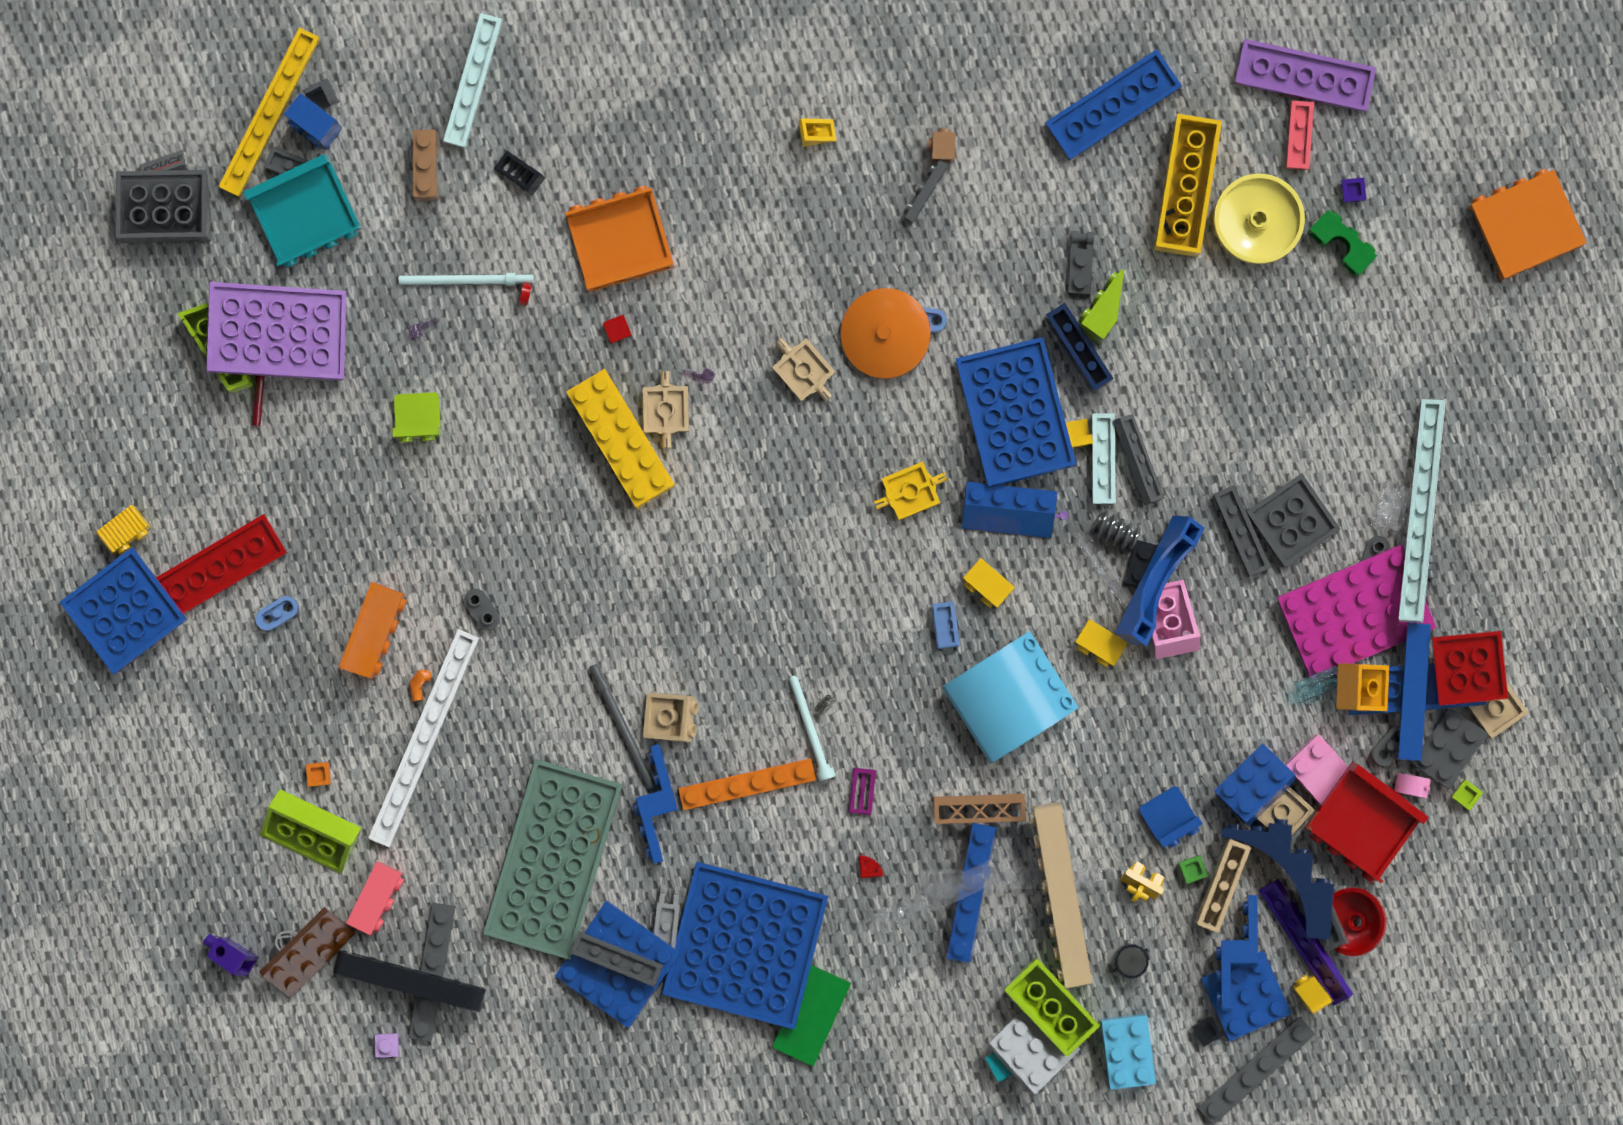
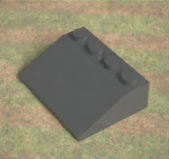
(162, 206)

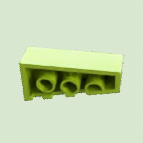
(197, 324)

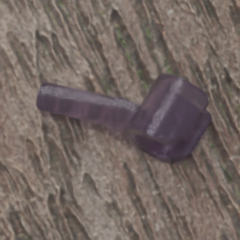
(415, 329)
(706, 376)

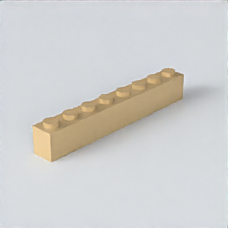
(1062, 895)

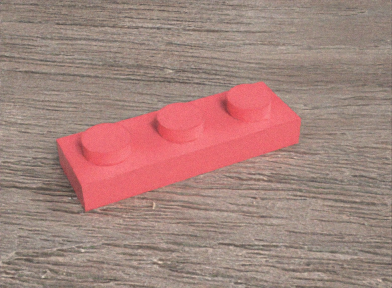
(1299, 135)

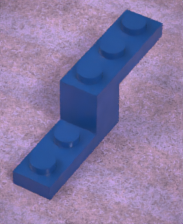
(655, 804)
(1238, 953)

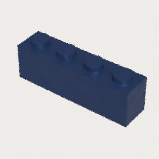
(1078, 348)

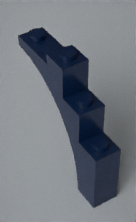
(1317, 895)

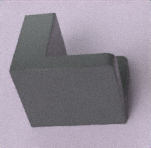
(322, 94)

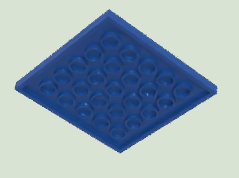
(746, 945)

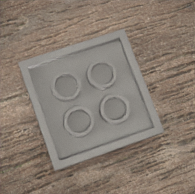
(1028, 1053)

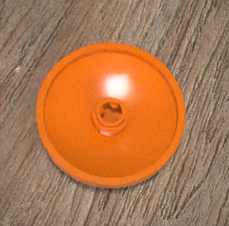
(885, 333)

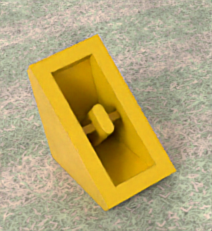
(816, 131)

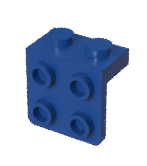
(1170, 817)

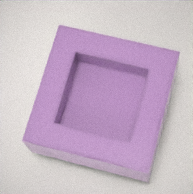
(387, 1045)

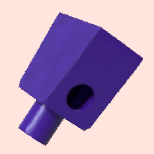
(230, 955)

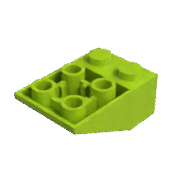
(1103, 316)

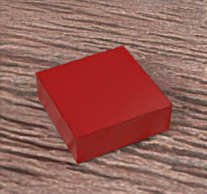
(617, 329)

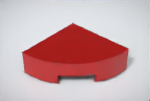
(869, 867)

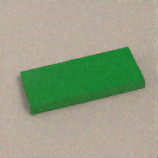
(817, 1014)

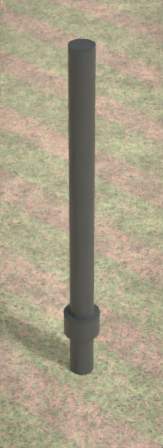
(603, 687)

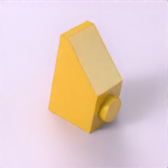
(1311, 993)

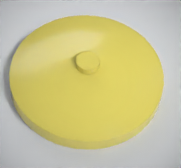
(1259, 218)

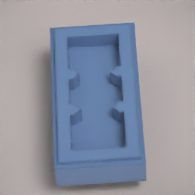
(945, 625)

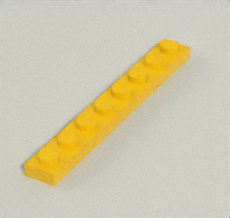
(269, 112)

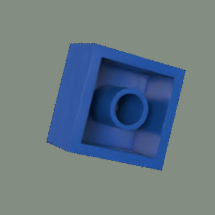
(312, 120)

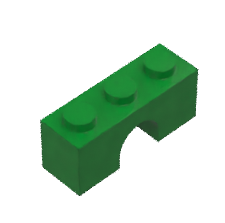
(1358, 254)

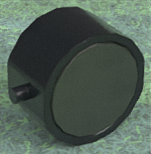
(1131, 960)

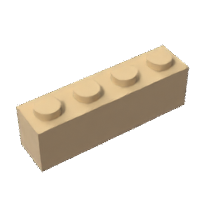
(1222, 885)

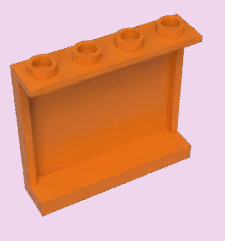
(1527, 223)
(619, 238)

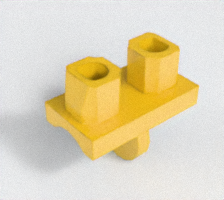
(1139, 885)

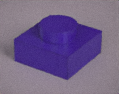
(1353, 190)

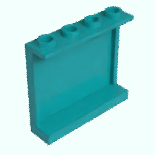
(304, 210)

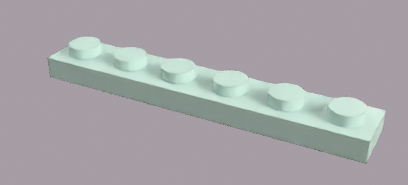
(473, 80)

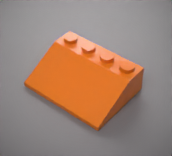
(373, 631)

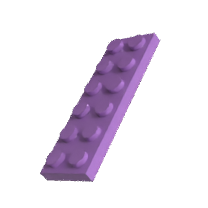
(1305, 75)

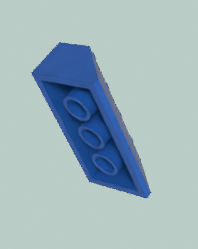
(1009, 510)

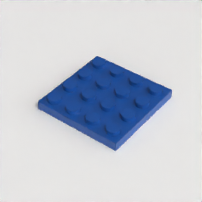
(123, 610)
(610, 990)

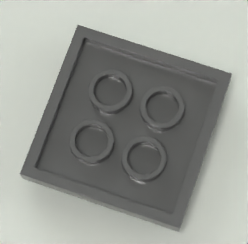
(1293, 520)

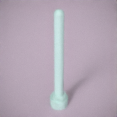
(824, 770)

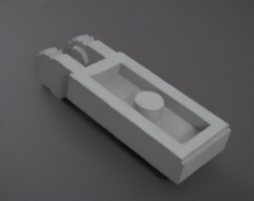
(667, 916)

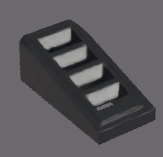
(535, 181)

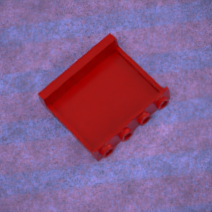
(1364, 822)

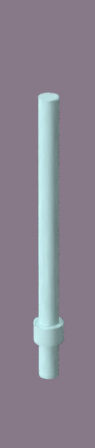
(509, 279)

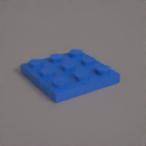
(1254, 998)

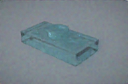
(1316, 684)

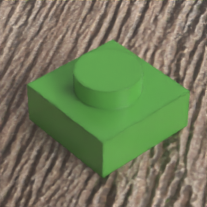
(1193, 869)

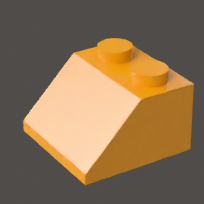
(1362, 687)

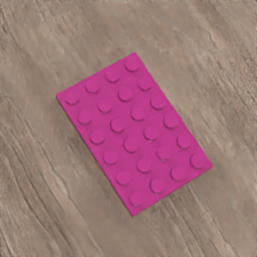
(1349, 612)

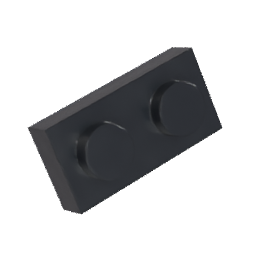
(1139, 562)

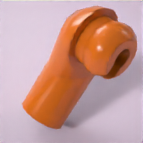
(417, 682)

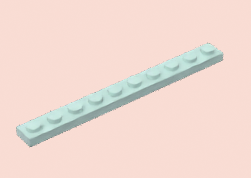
(1422, 511)

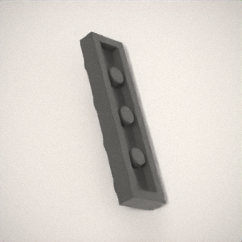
(1138, 459)
(1241, 530)
(617, 958)

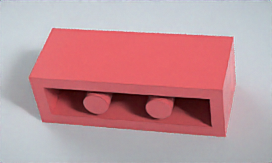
(375, 898)

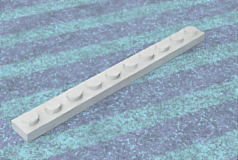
(424, 738)

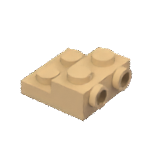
(670, 717)

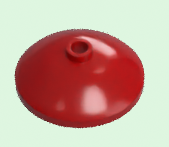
(1354, 904)

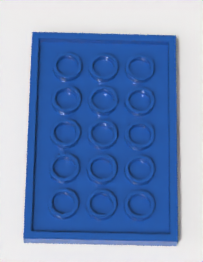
(1015, 412)

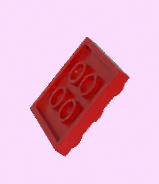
(1469, 668)

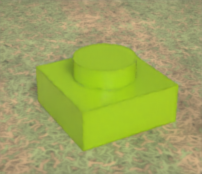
(1466, 794)

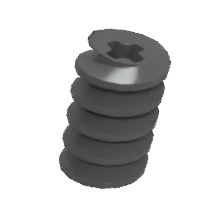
(1116, 530)

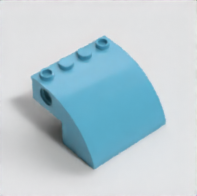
(1010, 697)

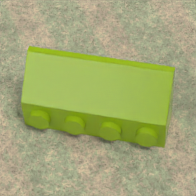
(310, 831)
(1051, 1007)

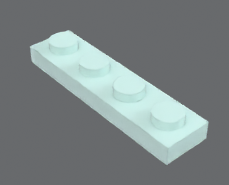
(1103, 459)

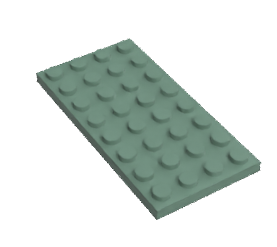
(549, 863)

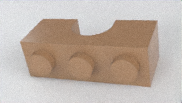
(425, 165)

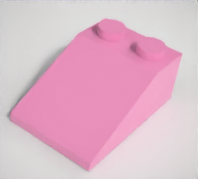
(1175, 622)
(1317, 767)

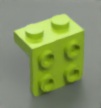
(417, 417)

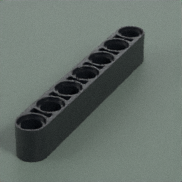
(409, 981)

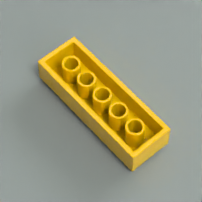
(1188, 184)
(620, 439)

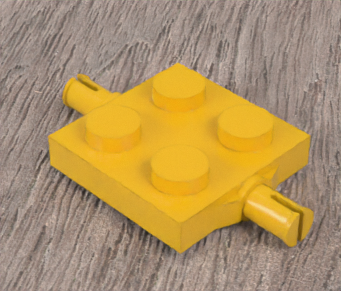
(910, 490)

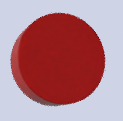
(525, 294)

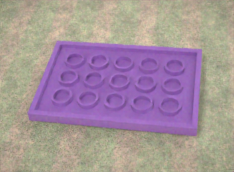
(276, 331)

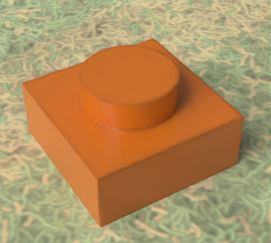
(318, 774)

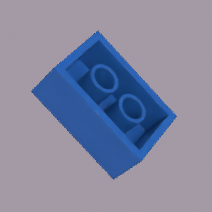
(1255, 785)

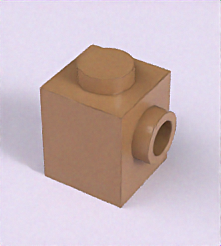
(942, 146)

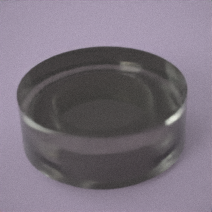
(824, 705)

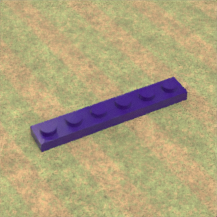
(1309, 948)

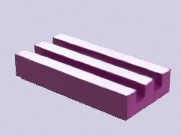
(862, 790)

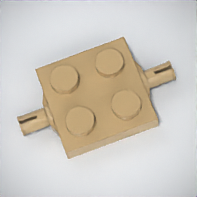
(803, 369)
(665, 409)

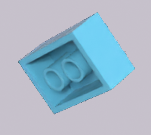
(1127, 1051)

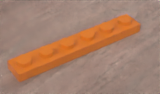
(747, 784)

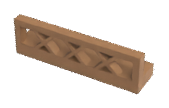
(979, 800)

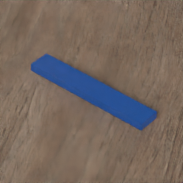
(1414, 691)

